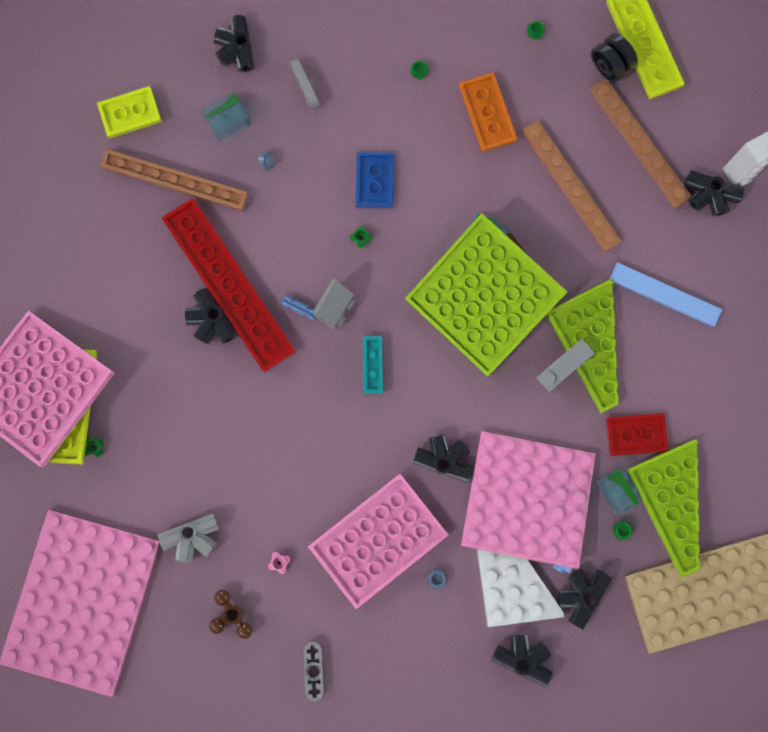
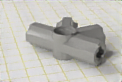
(186, 544)

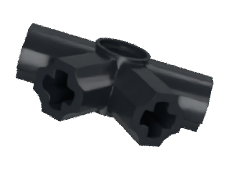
(231, 41)
(716, 198)
(202, 317)
(441, 452)
(576, 597)
(531, 657)

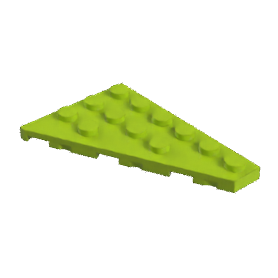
(593, 320)
(670, 495)

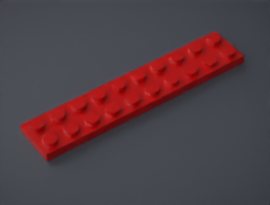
(228, 285)

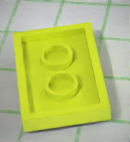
(129, 112)

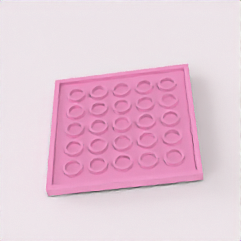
(44, 387)
(528, 500)

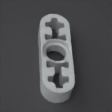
(304, 84)
(308, 686)

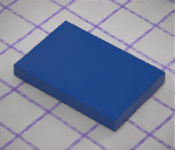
(374, 180)

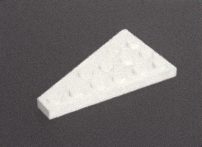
(513, 591)

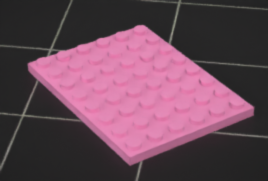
(80, 603)

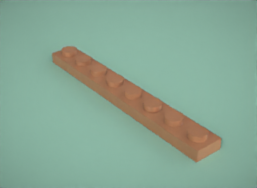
(640, 143)
(174, 180)
(571, 186)

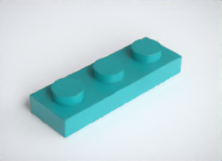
(372, 365)

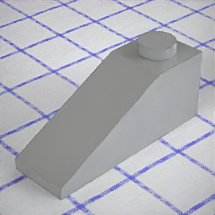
(565, 365)

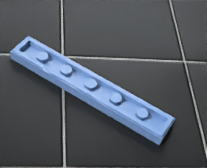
(665, 295)

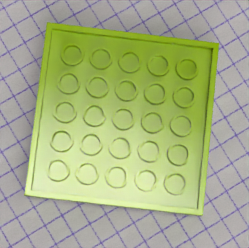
(485, 294)

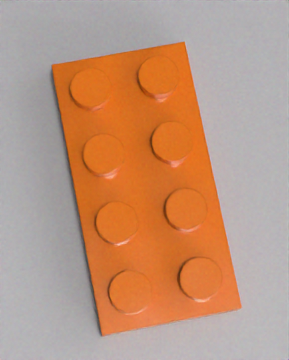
(487, 112)

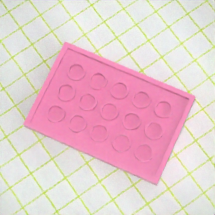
(378, 541)

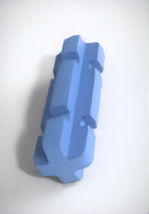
(298, 307)

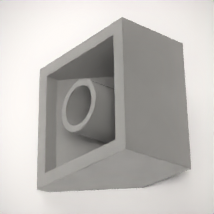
(334, 305)

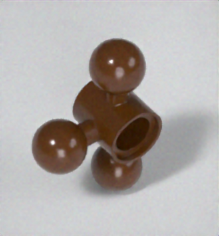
(217, 625)

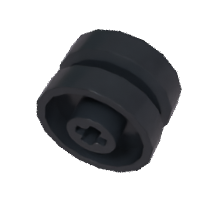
(614, 57)

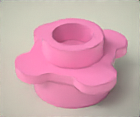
(282, 567)

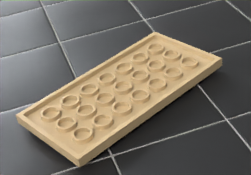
(717, 598)

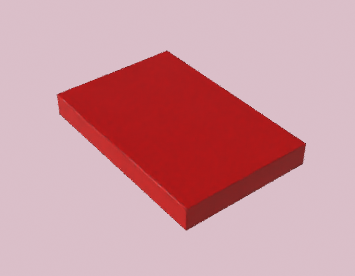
(637, 434)

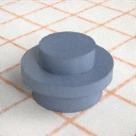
(266, 160)
(437, 579)

